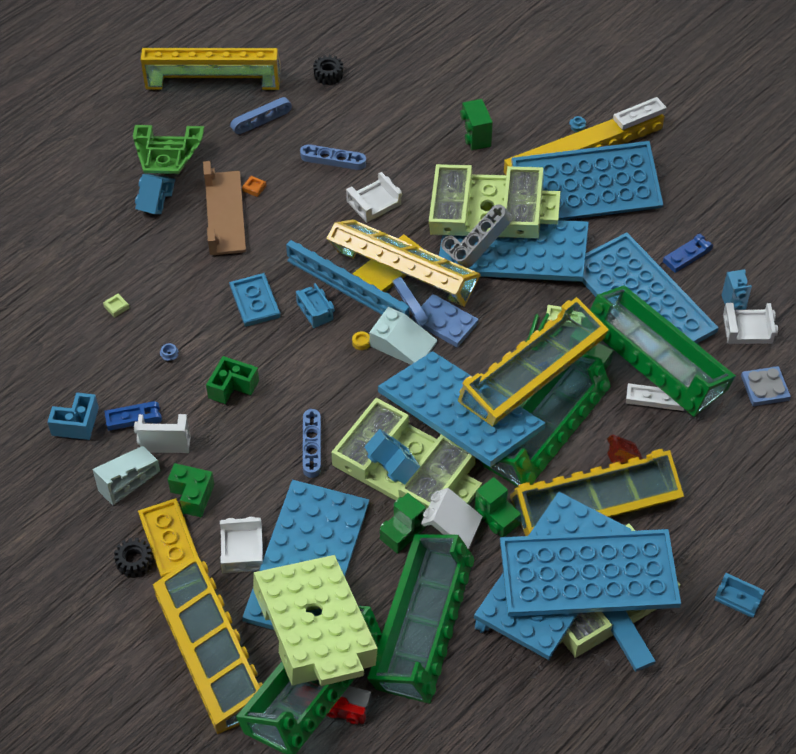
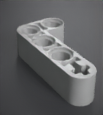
(497, 218)

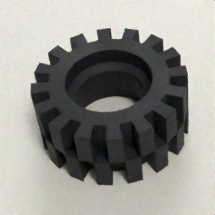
(324, 63)
(136, 567)

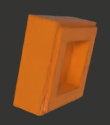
(254, 186)

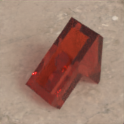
(622, 449)

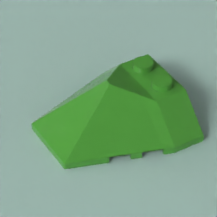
(165, 153)

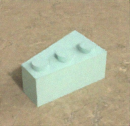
(125, 474)

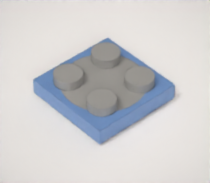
(765, 386)

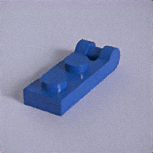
(687, 253)
(128, 415)

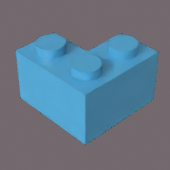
(153, 192)
(74, 421)
(393, 456)

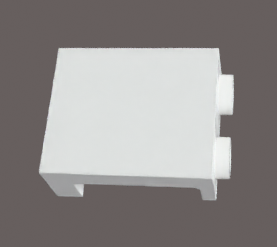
(375, 198)
(749, 325)
(164, 437)
(452, 515)
(241, 545)

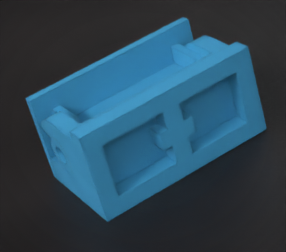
(736, 289)
(315, 305)

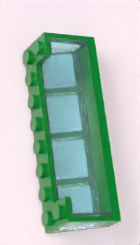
(661, 350)
(562, 407)
(422, 617)

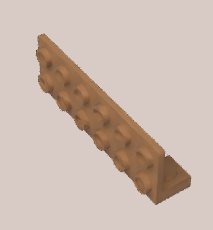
(224, 211)

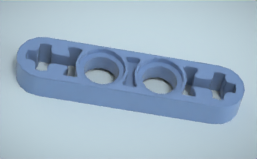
(243, 123)
(332, 158)
(410, 300)
(311, 443)

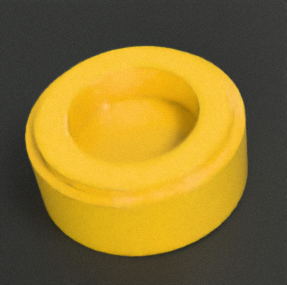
(361, 340)

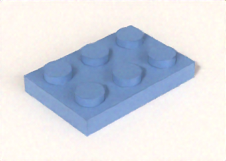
(447, 320)

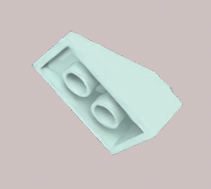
(401, 337)

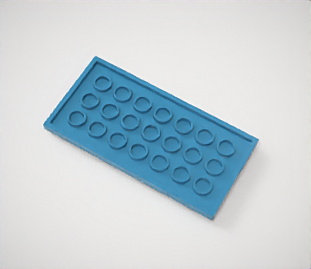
(599, 179)
(553, 256)
(628, 264)
(431, 394)
(309, 527)
(589, 572)
(544, 632)

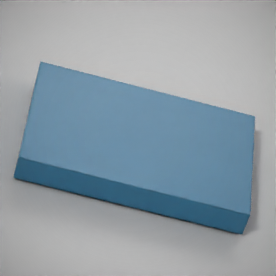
(254, 299)

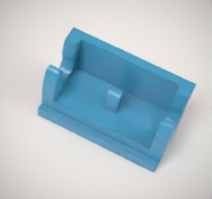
(739, 595)

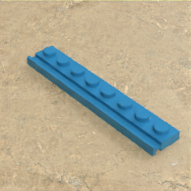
(342, 280)

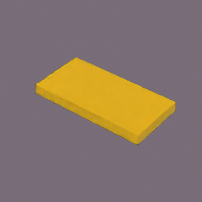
(379, 274)
(167, 535)

